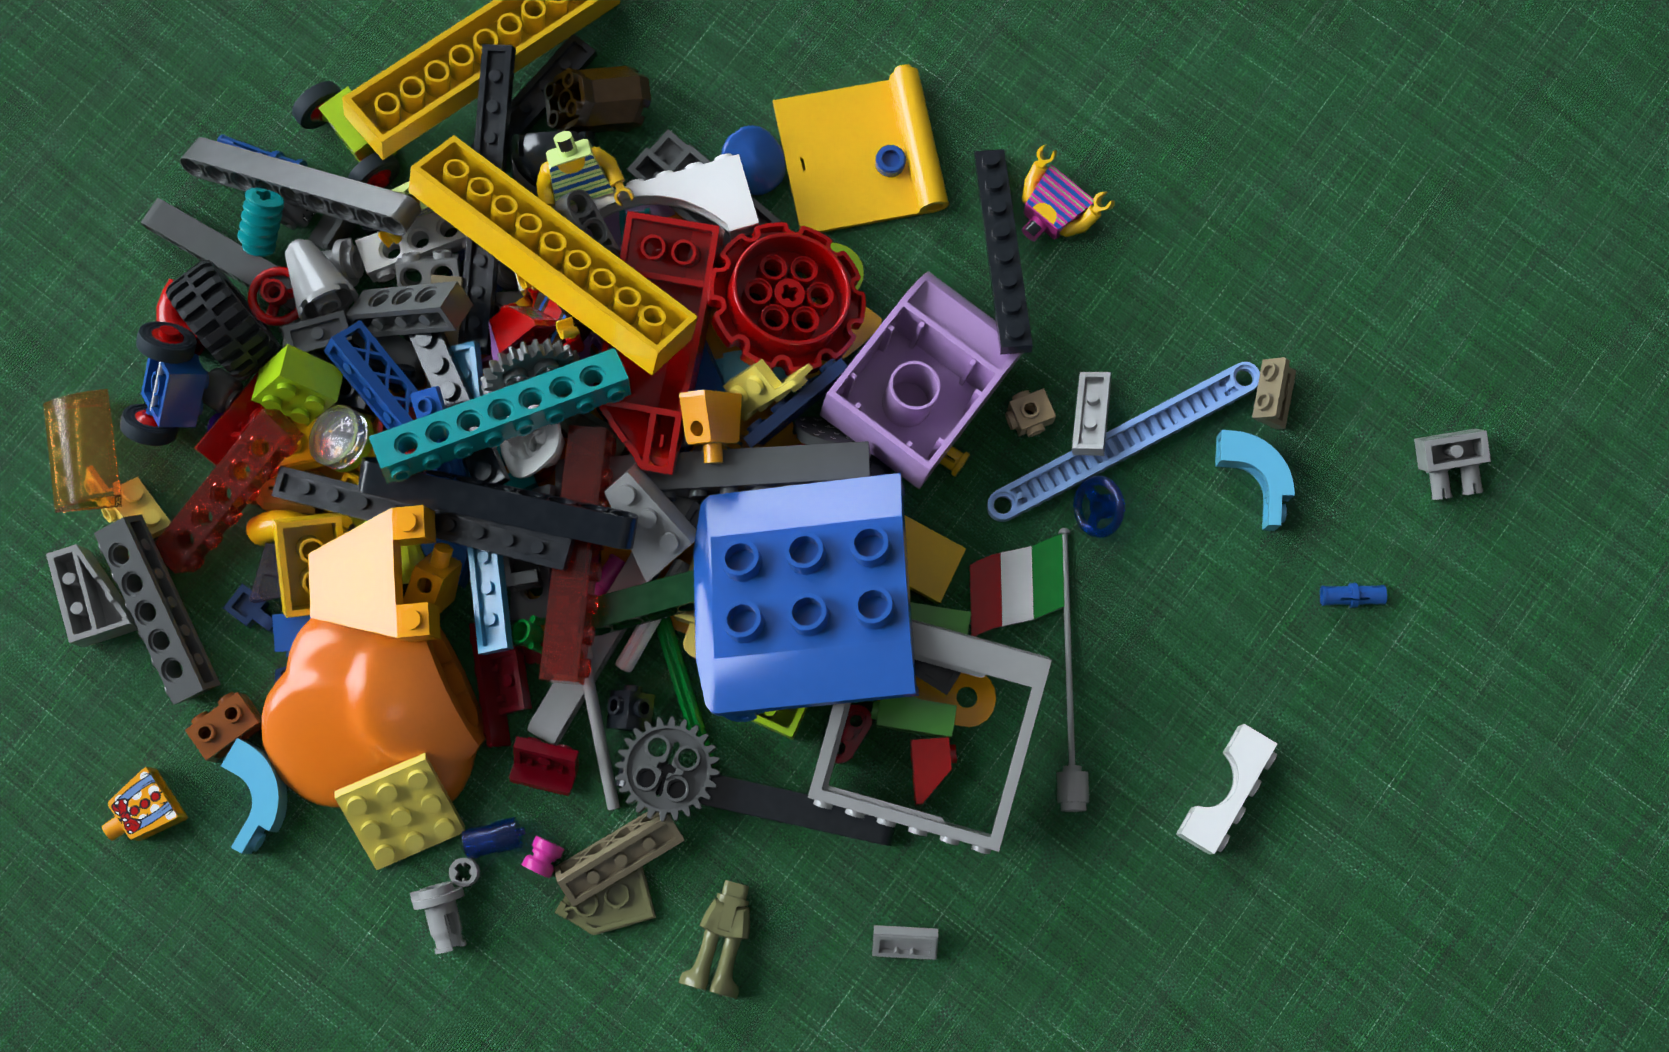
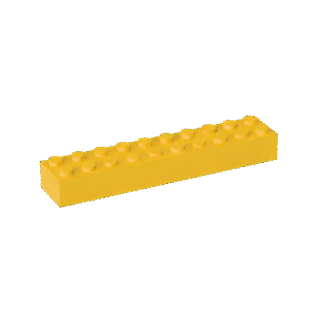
(446, 70)
(552, 254)

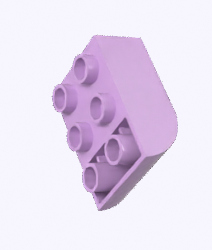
(919, 379)

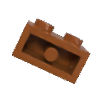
(218, 729)

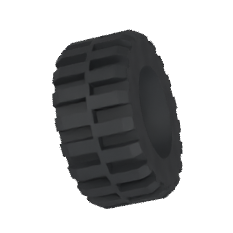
(222, 320)

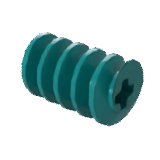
(260, 221)

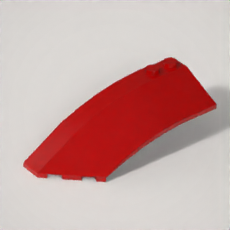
(679, 261)

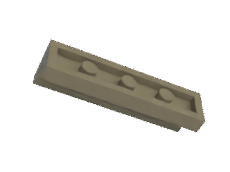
(616, 856)

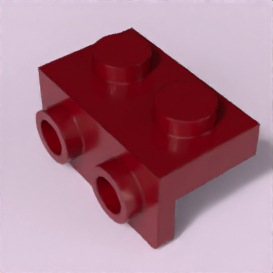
(544, 765)

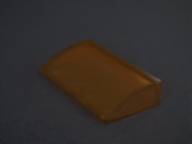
(82, 452)

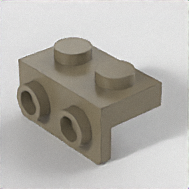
(1274, 392)

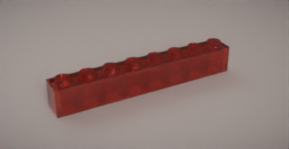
(573, 592)

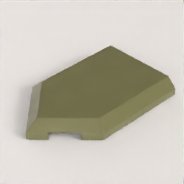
(614, 907)

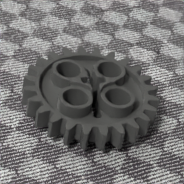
(526, 363)
(639, 759)

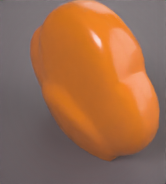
(366, 704)

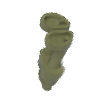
(728, 919)

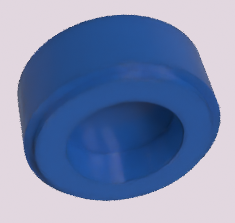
(890, 160)

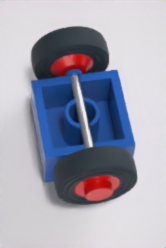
(170, 386)

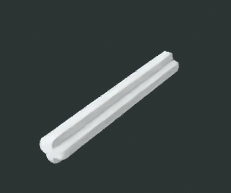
(644, 632)

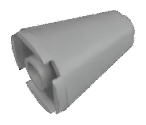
(316, 282)

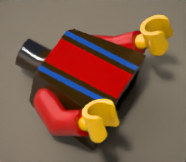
(568, 328)

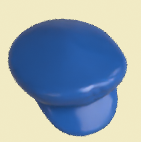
(760, 157)

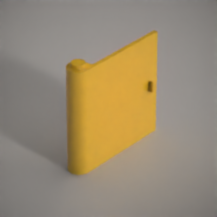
(839, 142)

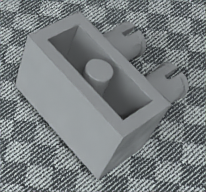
(1456, 449)

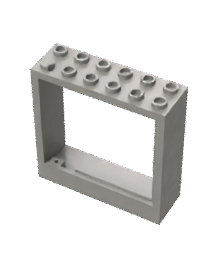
(965, 655)

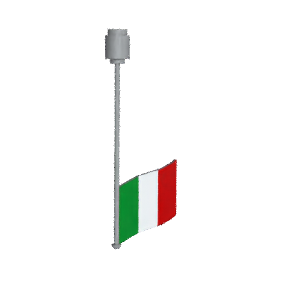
(1019, 589)

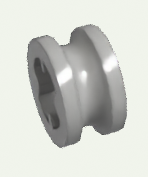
(454, 872)

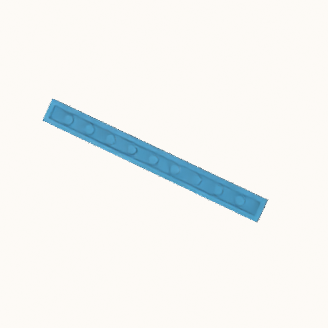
(485, 568)

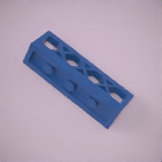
(366, 381)

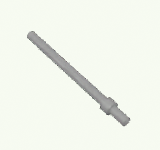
(600, 740)

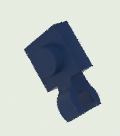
(249, 612)

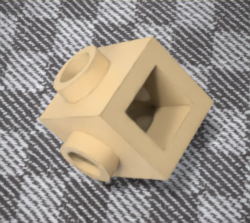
(1035, 404)

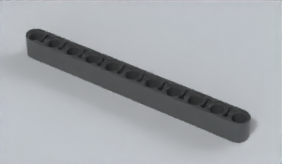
(234, 262)

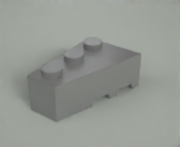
(661, 527)
(87, 597)

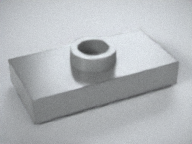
(905, 942)

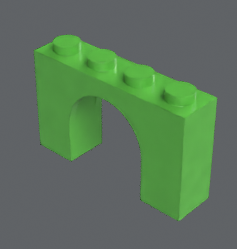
(915, 714)

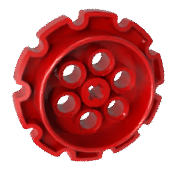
(786, 298)

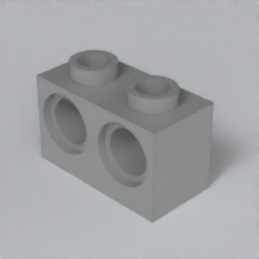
(426, 266)

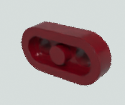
(853, 736)

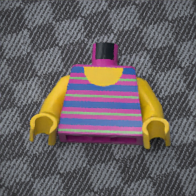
(1057, 203)

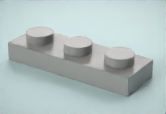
(1091, 413)

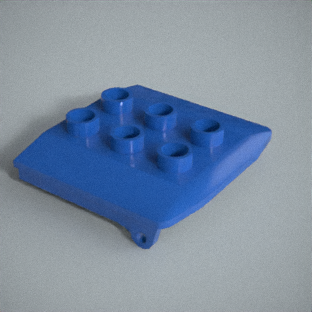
(803, 597)

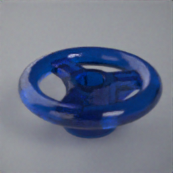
(1101, 506)

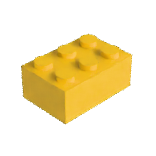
(293, 542)

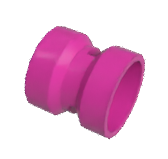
(544, 854)

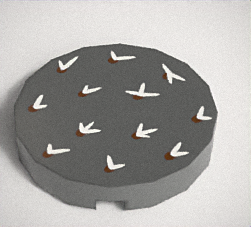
(818, 431)

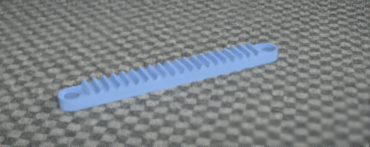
(1125, 441)

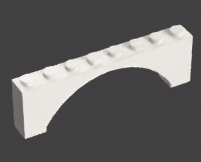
(709, 189)

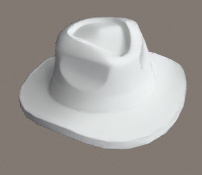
(534, 451)

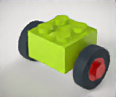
(325, 105)

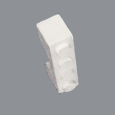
(1248, 755)

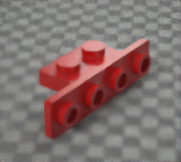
(230, 425)

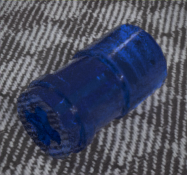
(493, 838)

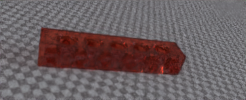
(212, 495)

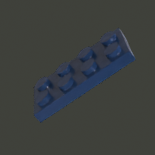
(788, 410)

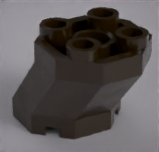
(597, 99)

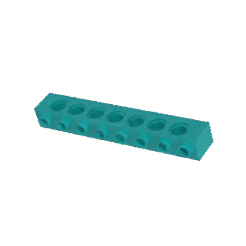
(485, 410)

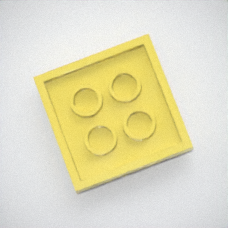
(400, 811)

